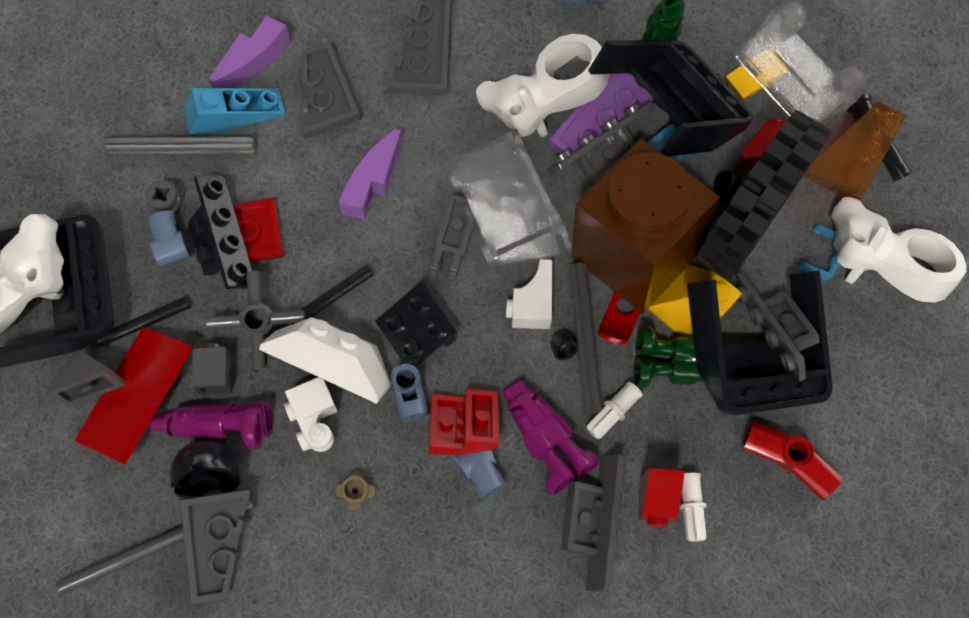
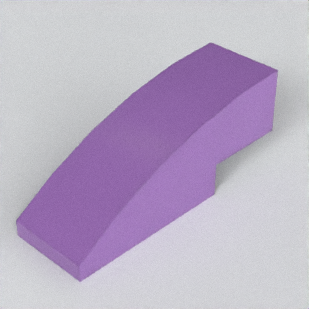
(250, 55)
(371, 176)

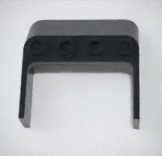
(682, 86)
(86, 308)
(751, 374)

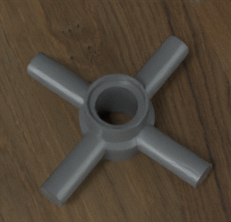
(242, 320)

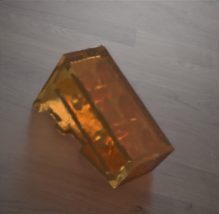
(856, 156)

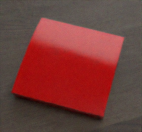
(464, 423)

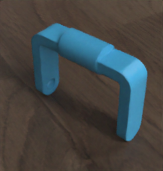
(833, 264)

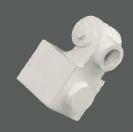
(309, 405)

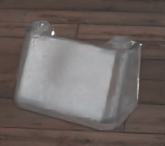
(792, 69)
(509, 202)

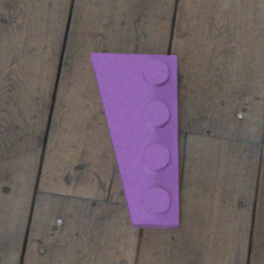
(588, 118)

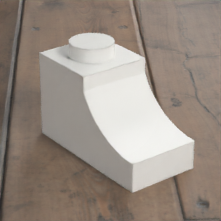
(533, 303)

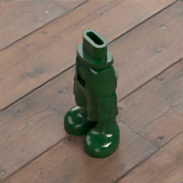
(665, 21)
(679, 370)

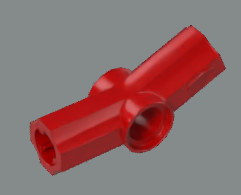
(810, 470)

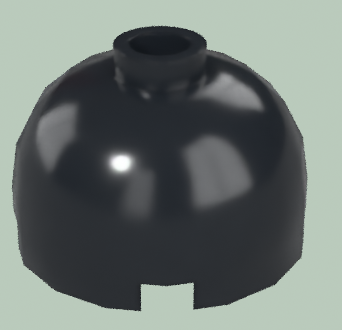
(204, 468)

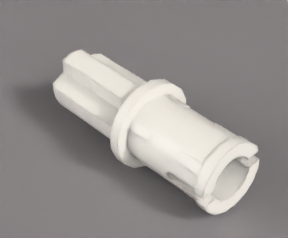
(614, 410)
(693, 507)

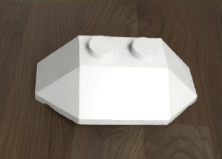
(331, 356)

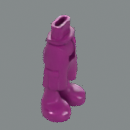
(202, 421)
(543, 432)

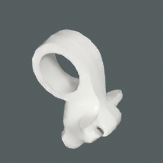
(527, 100)
(868, 243)
(29, 267)

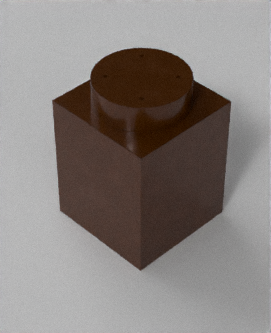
(642, 224)

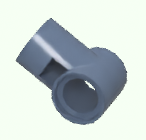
(168, 242)
(411, 409)
(481, 471)

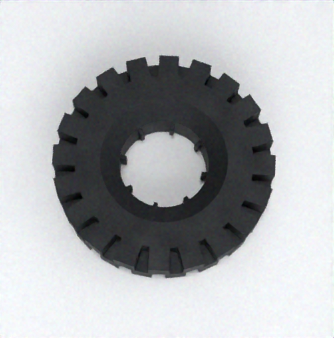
(762, 194)

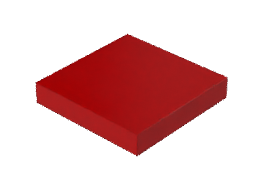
(260, 229)

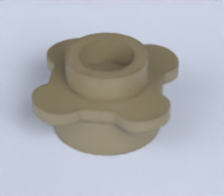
(355, 500)

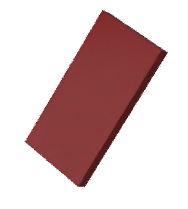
(126, 412)

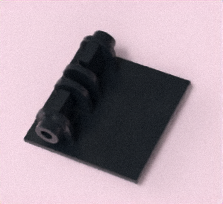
(416, 326)

